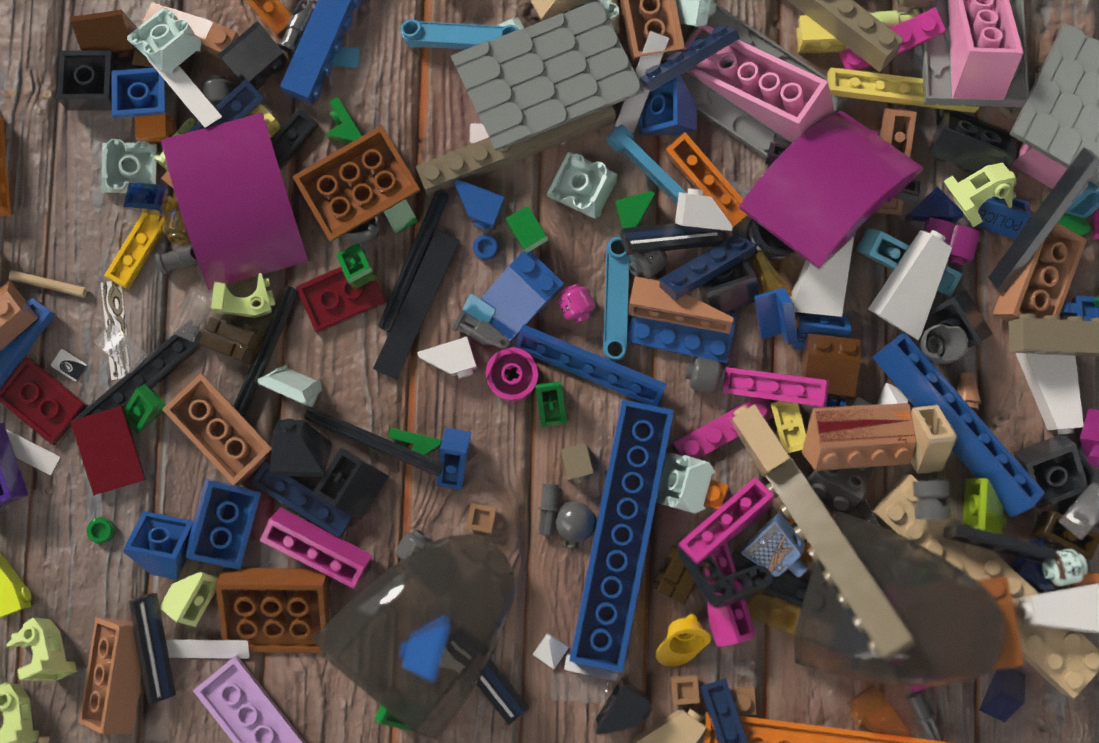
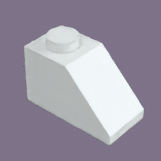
(700, 211)
(452, 357)

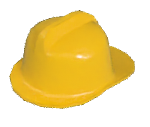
(683, 642)

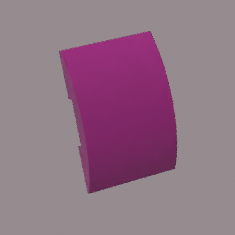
(827, 186)
(234, 200)

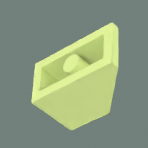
(189, 598)

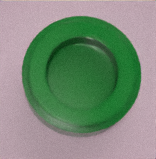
(100, 530)

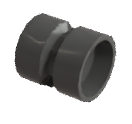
(932, 499)

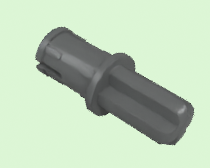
(548, 509)
(924, 716)

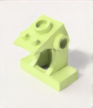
(991, 182)
(225, 303)
(48, 654)
(17, 715)

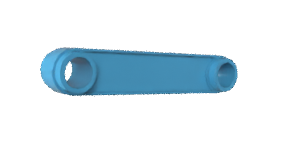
(450, 35)
(622, 141)
(615, 300)

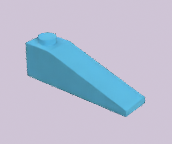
(889, 251)

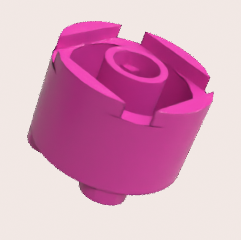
(506, 361)

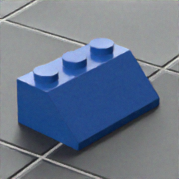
(222, 524)

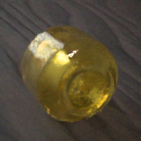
(174, 226)

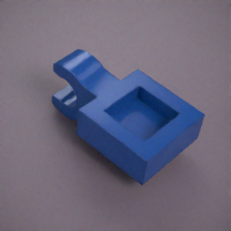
(1081, 306)

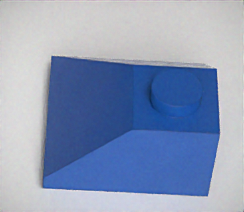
(138, 93)
(668, 110)
(159, 544)
(425, 648)

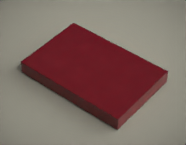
(333, 300)
(40, 400)
(108, 450)

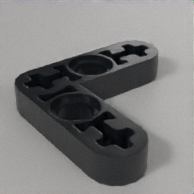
(725, 584)

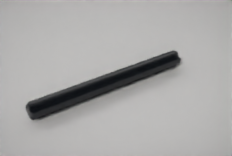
(413, 260)
(271, 338)
(374, 441)

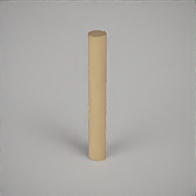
(47, 283)

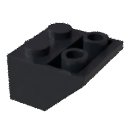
(350, 484)

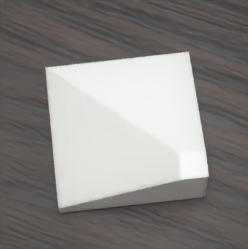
(891, 395)
(550, 650)

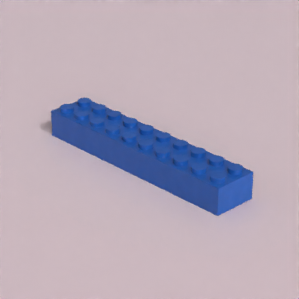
(621, 536)

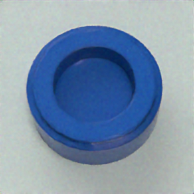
(485, 247)

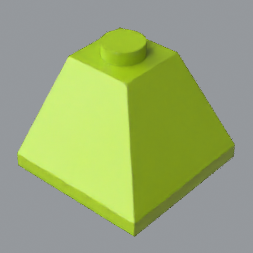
(982, 506)

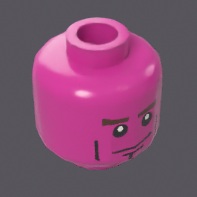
(576, 303)

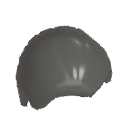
(944, 344)

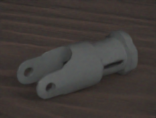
(296, 26)
(181, 257)
(481, 333)

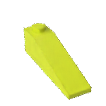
(13, 592)

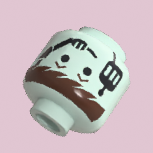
(1066, 568)

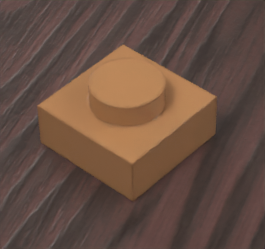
(481, 518)
(685, 689)
(744, 700)

